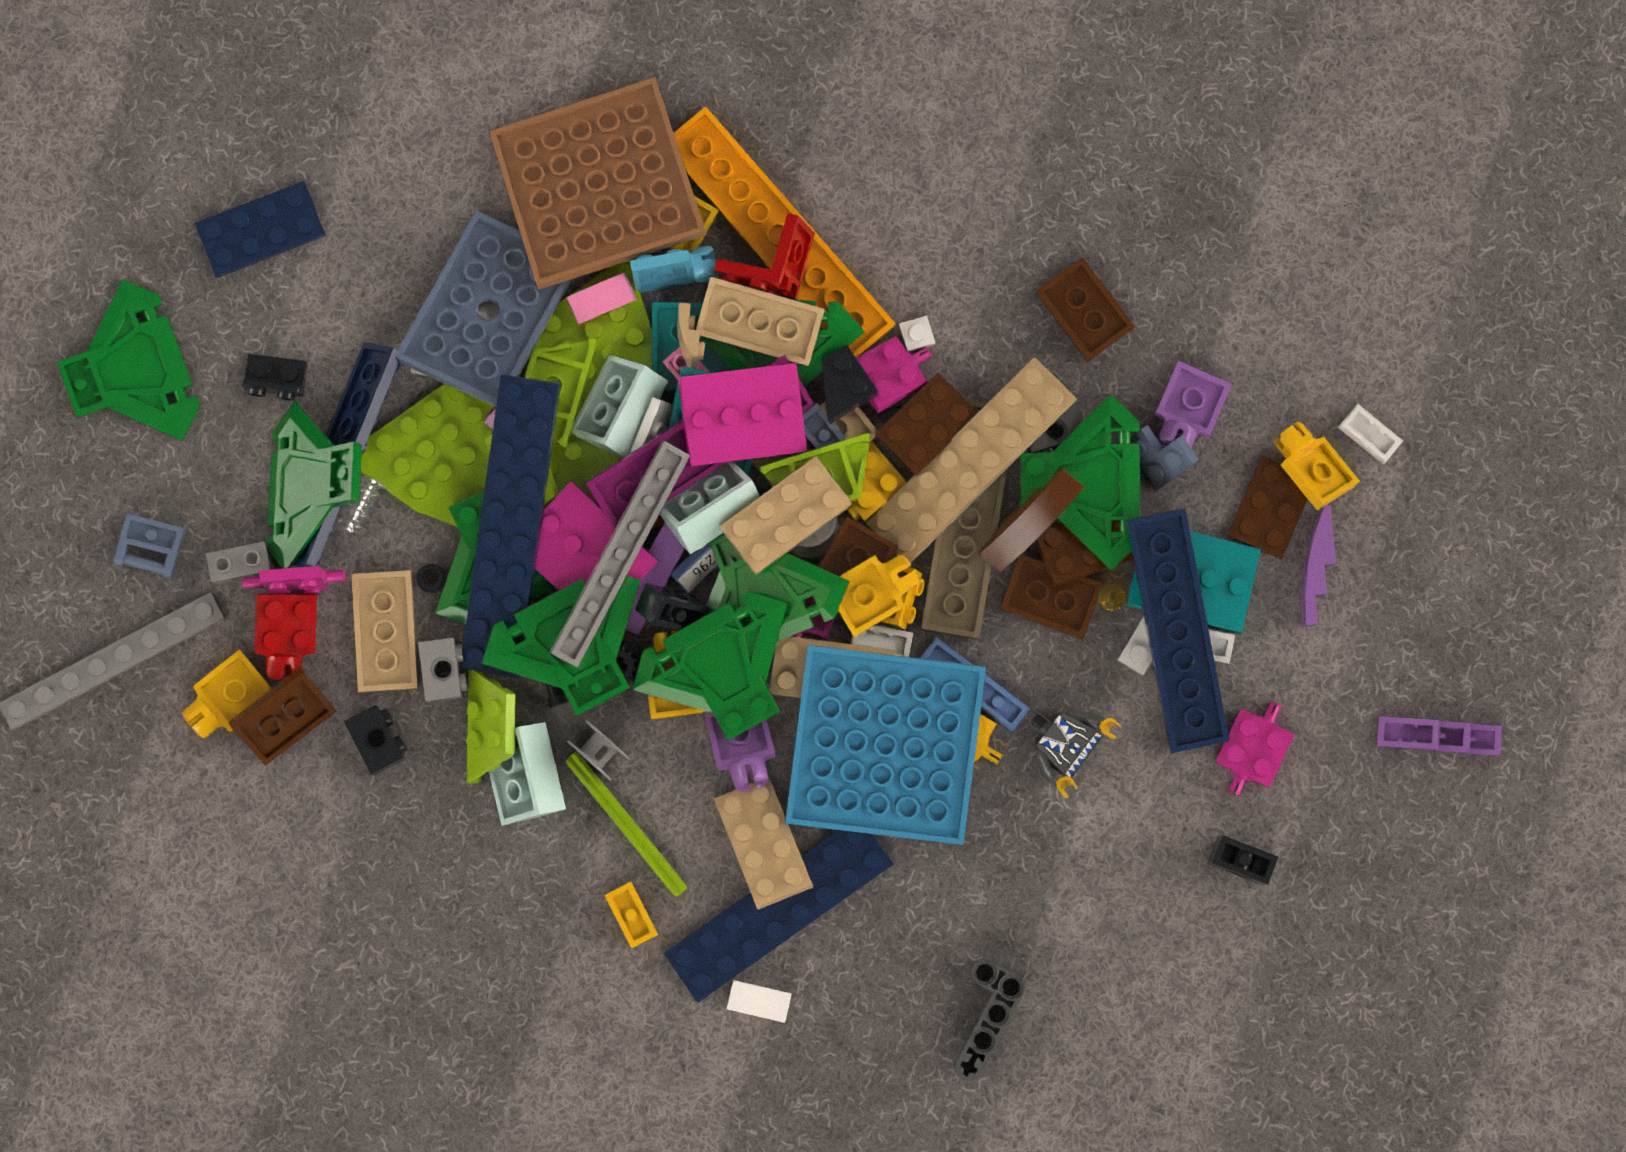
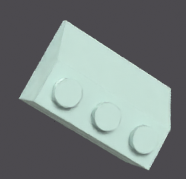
(617, 405)
(706, 505)
(529, 780)

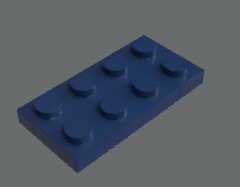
(260, 229)

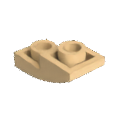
(688, 337)

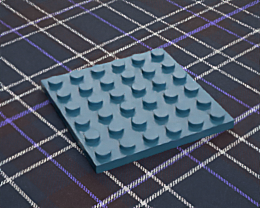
(885, 744)

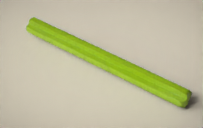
(626, 824)

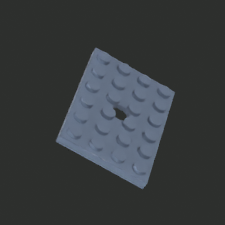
(450, 337)

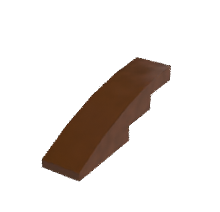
(1031, 520)

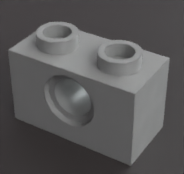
(235, 563)
(431, 655)

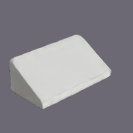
(759, 1001)

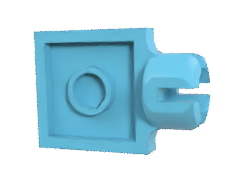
(673, 268)

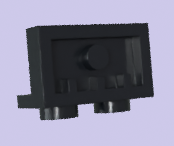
(274, 375)

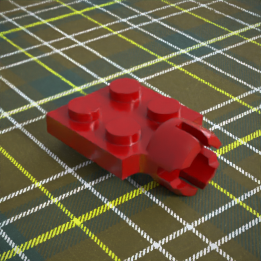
(284, 630)

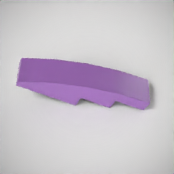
(668, 552)
(1318, 556)
(1439, 736)

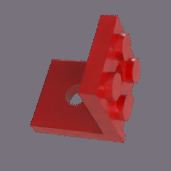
(788, 264)

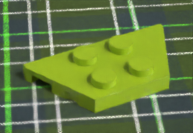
(570, 367)
(842, 460)
(489, 725)

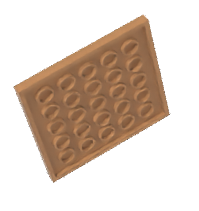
(597, 183)

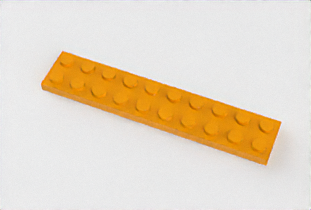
(758, 215)

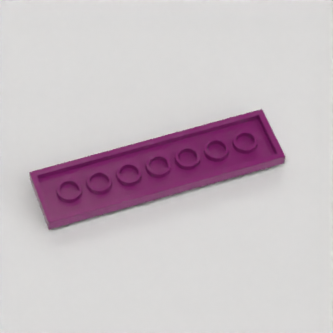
(618, 483)

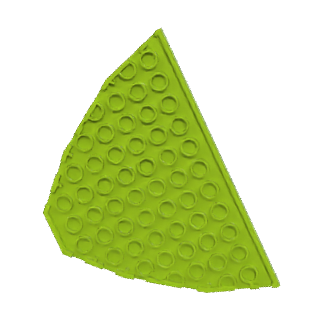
(440, 439)

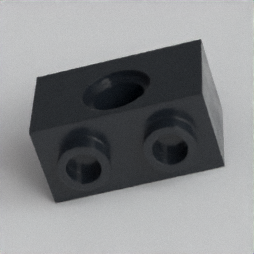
(670, 607)
(361, 729)
(1242, 860)

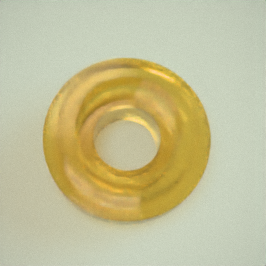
(1111, 597)

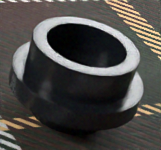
(429, 569)

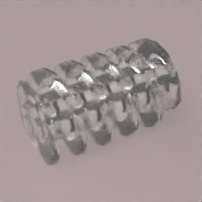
(356, 513)

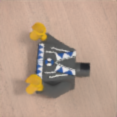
(1068, 744)

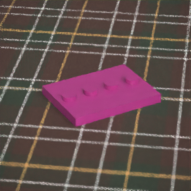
(742, 414)
(574, 538)

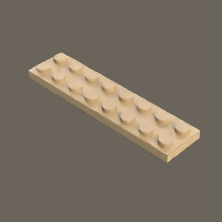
(972, 460)

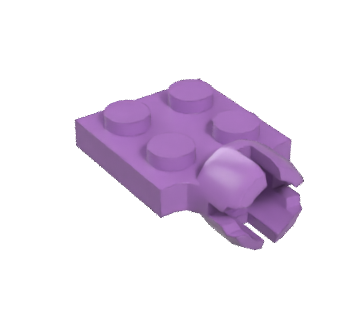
(1190, 404)
(743, 754)

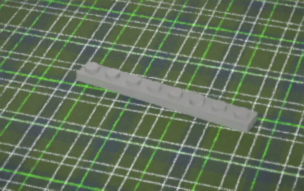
(619, 553)
(111, 661)

